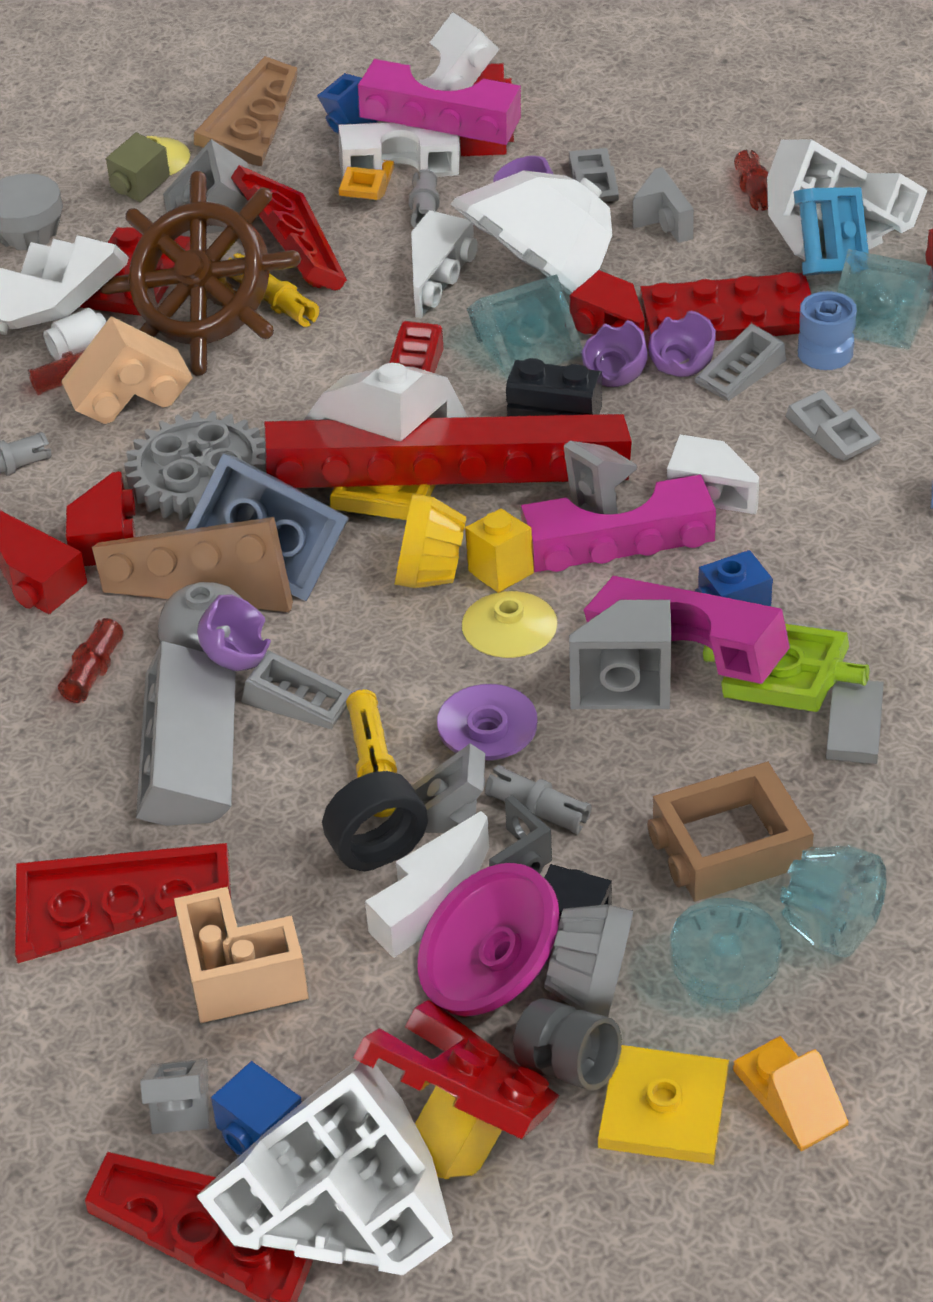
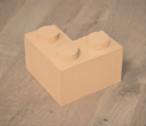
(123, 364)
(240, 966)

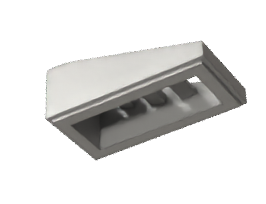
(753, 339)
(264, 695)

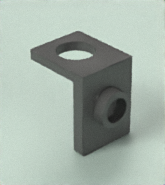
(530, 849)

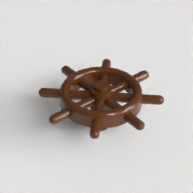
(200, 271)

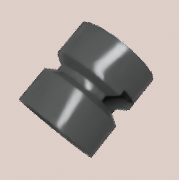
(567, 1043)

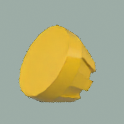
(429, 543)

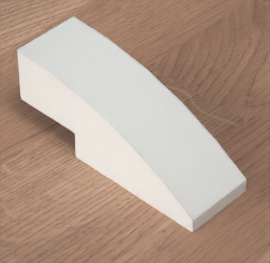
(424, 879)

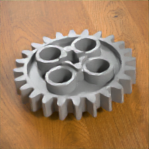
(179, 460)

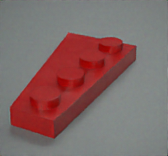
(163, 1211)

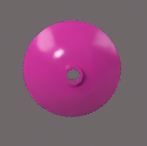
(488, 939)

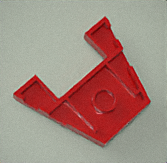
(470, 1069)

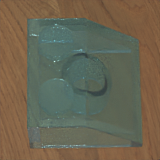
(888, 296)
(526, 325)

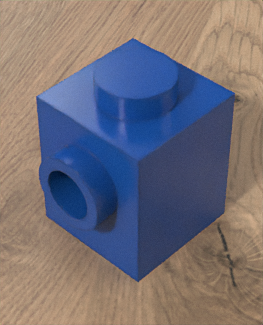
(342, 102)
(737, 578)
(251, 1106)

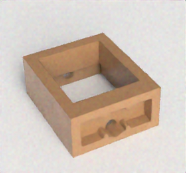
(741, 864)

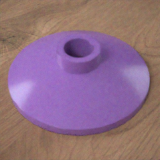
(488, 717)

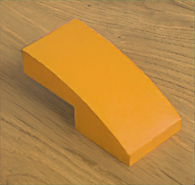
(366, 182)

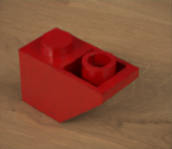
(604, 301)
(100, 516)

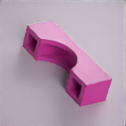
(479, 112)
(673, 517)
(743, 635)

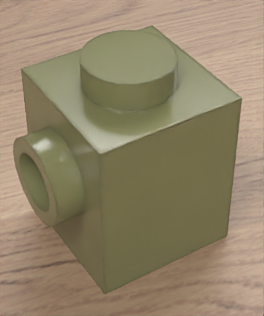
(137, 167)

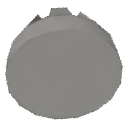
(28, 210)
(589, 956)

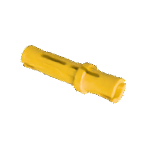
(286, 299)
(363, 714)

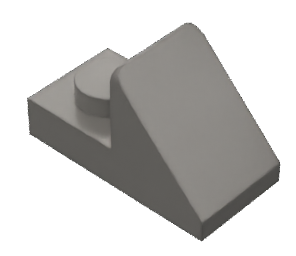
(664, 203)
(594, 475)
(452, 789)
(177, 1095)

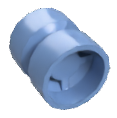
(826, 330)

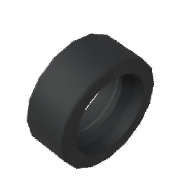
(362, 800)

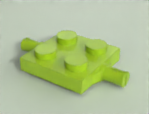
(803, 673)

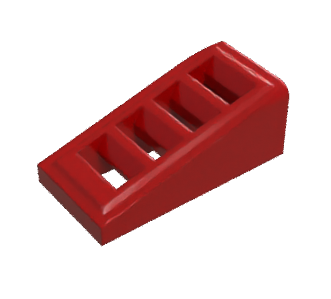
(418, 345)

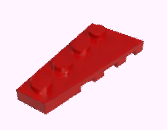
(295, 228)
(109, 894)

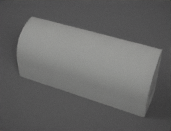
(186, 738)

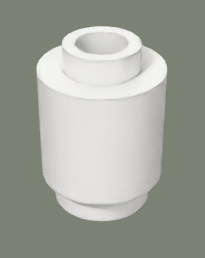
(73, 332)

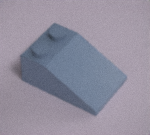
(303, 524)

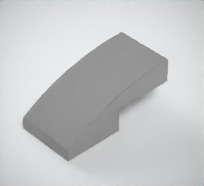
(596, 167)
(834, 430)
(855, 722)

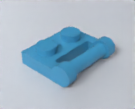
(842, 227)

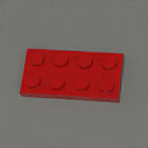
(731, 304)

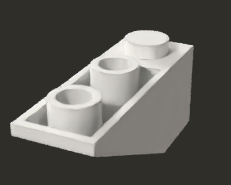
(438, 252)

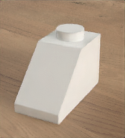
(725, 474)

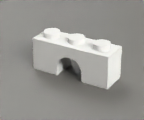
(463, 54)
(374, 142)

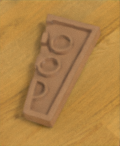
(251, 112)
(232, 554)

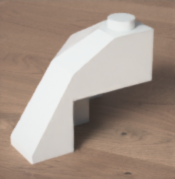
(888, 198)
(544, 222)
(56, 280)
(388, 400)
(337, 1181)

